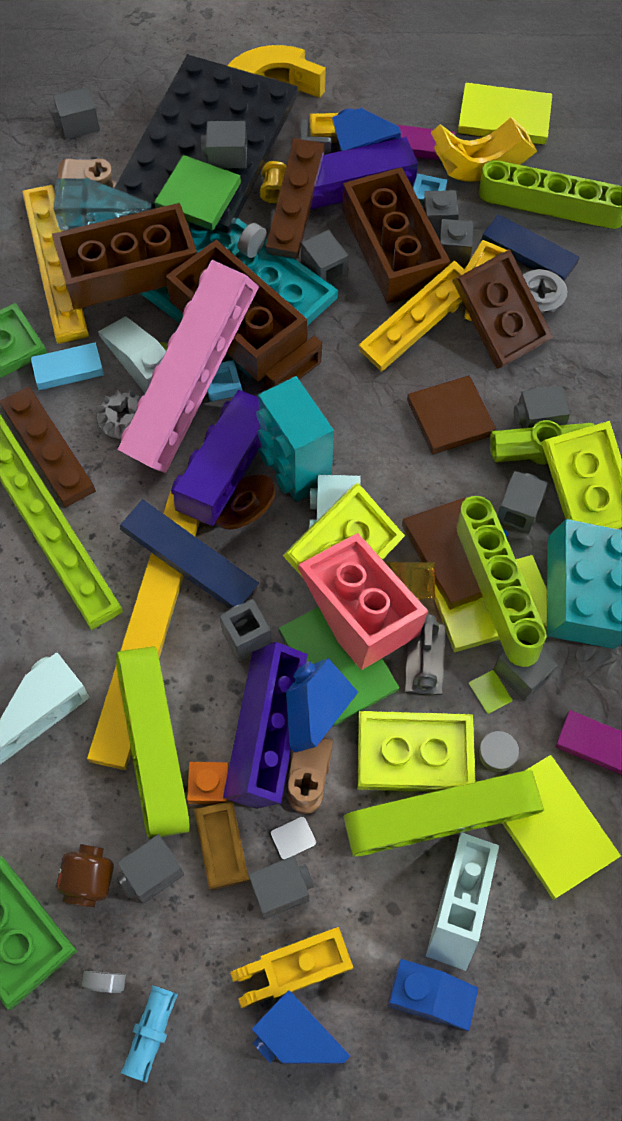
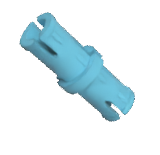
(149, 1033)

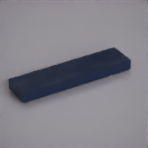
(188, 555)

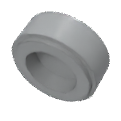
(252, 240)
(498, 751)
(103, 981)

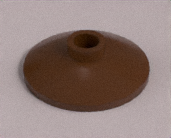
(247, 502)

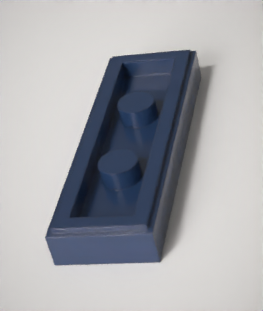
(530, 248)

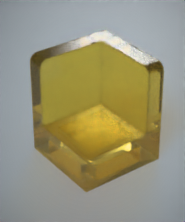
(416, 576)

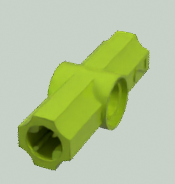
(525, 442)

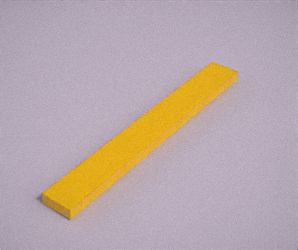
(146, 629)

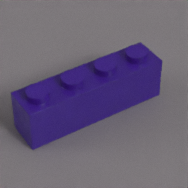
(360, 163)
(220, 462)
(262, 732)

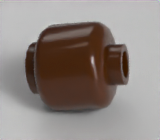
(85, 876)

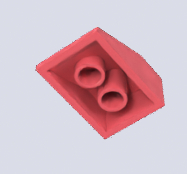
(362, 600)

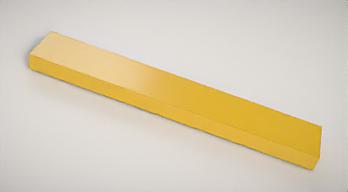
(66, 322)

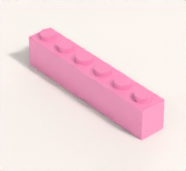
(188, 366)

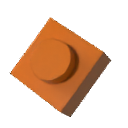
(207, 782)

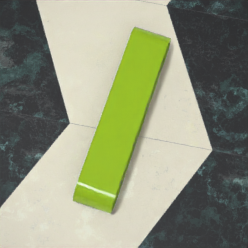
(551, 194)
(498, 594)
(152, 742)
(443, 813)

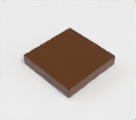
(451, 414)

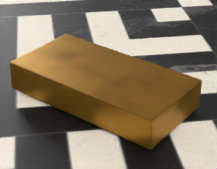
(221, 845)

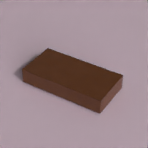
(296, 363)

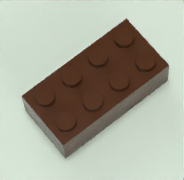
(393, 233)
(123, 254)
(270, 325)

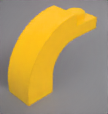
(284, 65)
(467, 157)

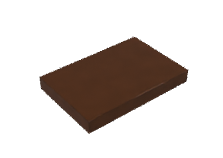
(503, 309)
(437, 541)

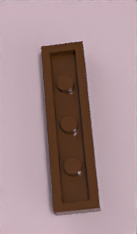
(295, 198)
(47, 446)

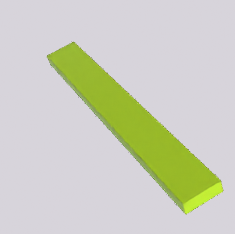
(54, 534)

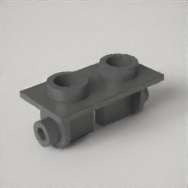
(426, 659)

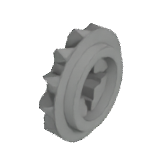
(552, 286)
(108, 417)

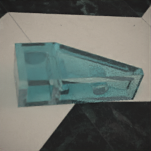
(88, 202)

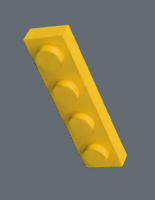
(413, 319)

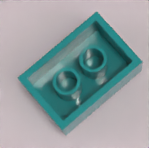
(294, 438)
(585, 584)

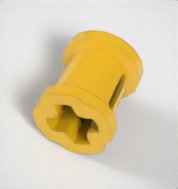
(273, 175)

